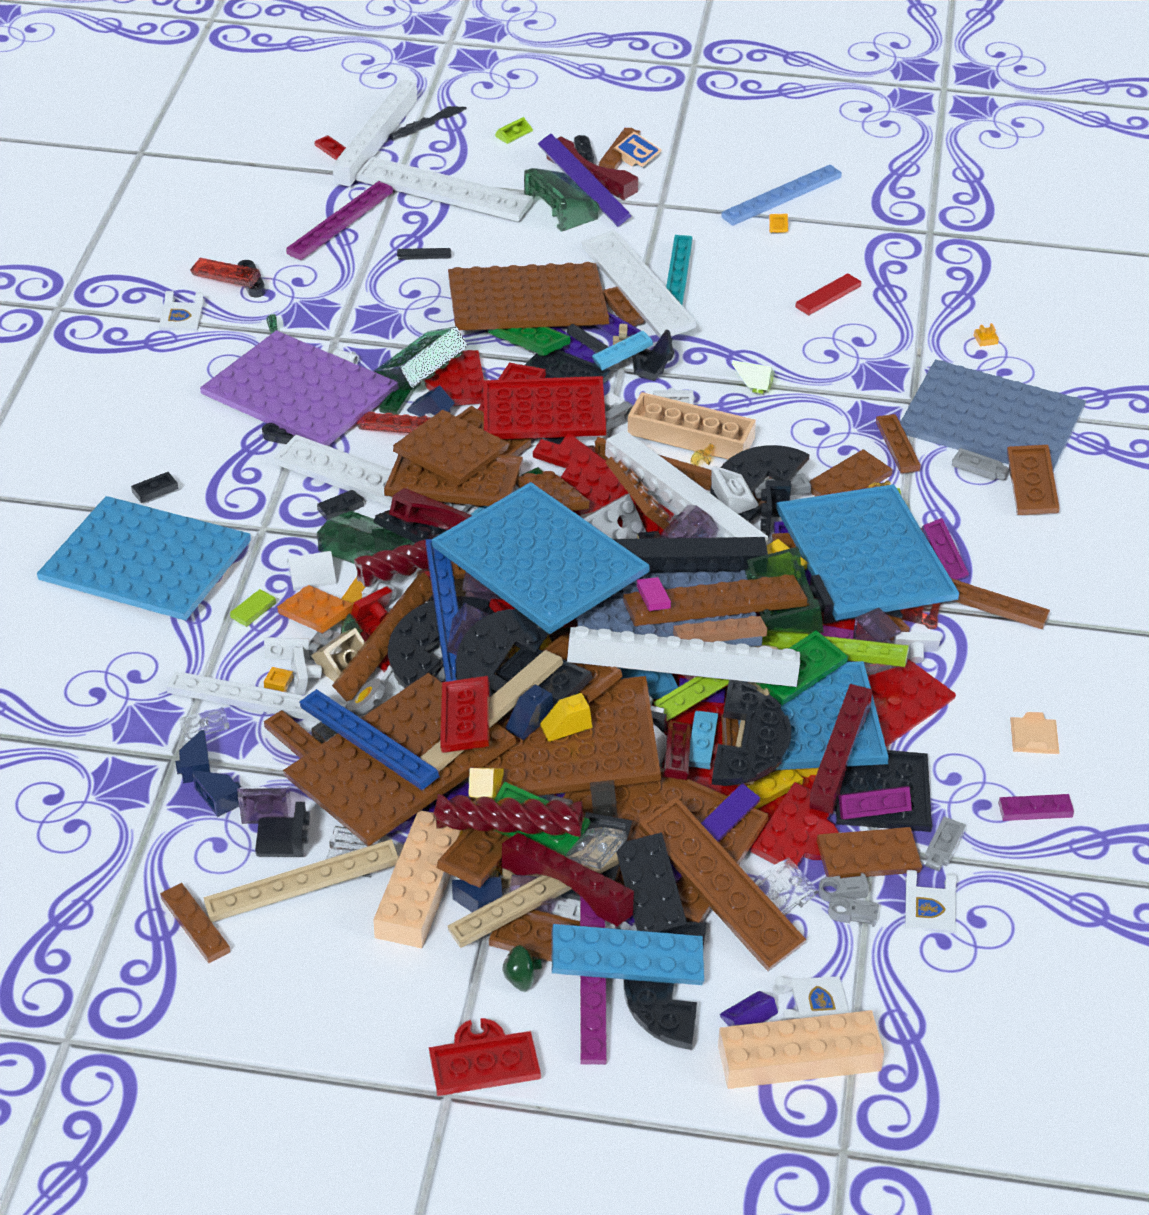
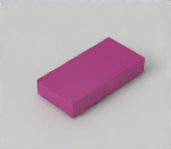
(653, 594)

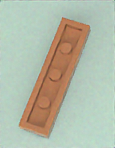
(722, 630)

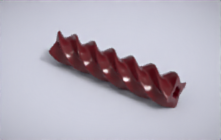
(388, 563)
(509, 815)

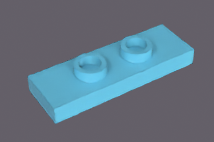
(622, 350)
(702, 739)

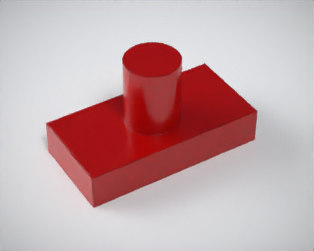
(373, 604)

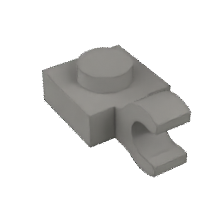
(321, 639)

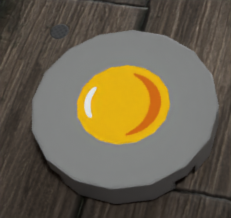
(364, 698)

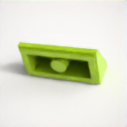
(513, 130)

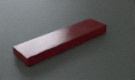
(677, 750)

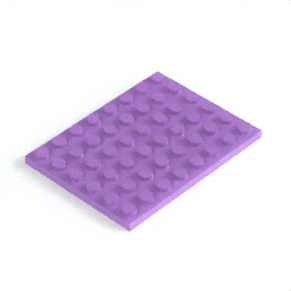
(299, 388)

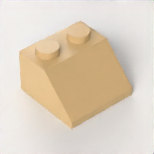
(338, 653)

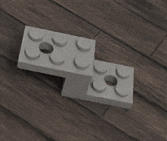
(606, 519)

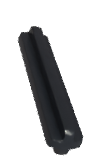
(424, 253)
(586, 338)

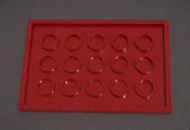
(544, 407)

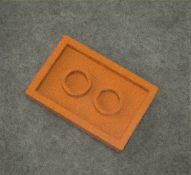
(315, 608)

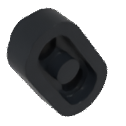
(273, 433)

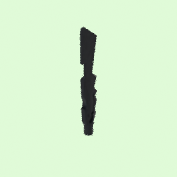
(426, 122)

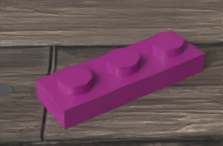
(945, 549)
(875, 802)
(1035, 807)

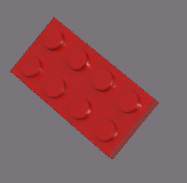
(465, 714)

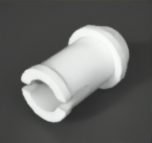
(349, 356)

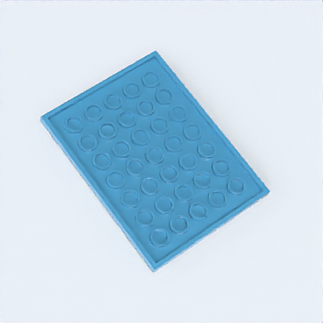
(867, 551)
(145, 557)
(540, 557)

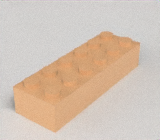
(690, 426)
(415, 884)
(800, 1049)

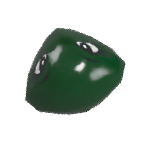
(520, 968)

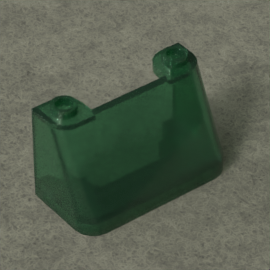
(563, 195)
(790, 620)

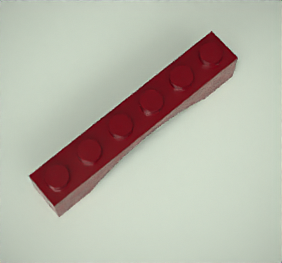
(617, 182)
(421, 509)
(839, 748)
(605, 897)

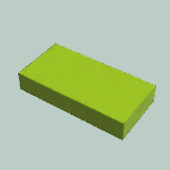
(253, 607)

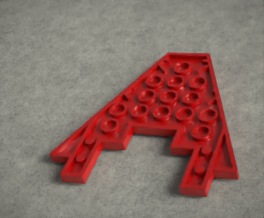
(590, 476)

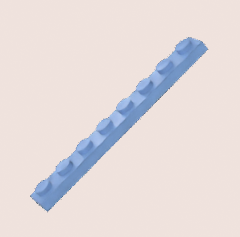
(781, 194)

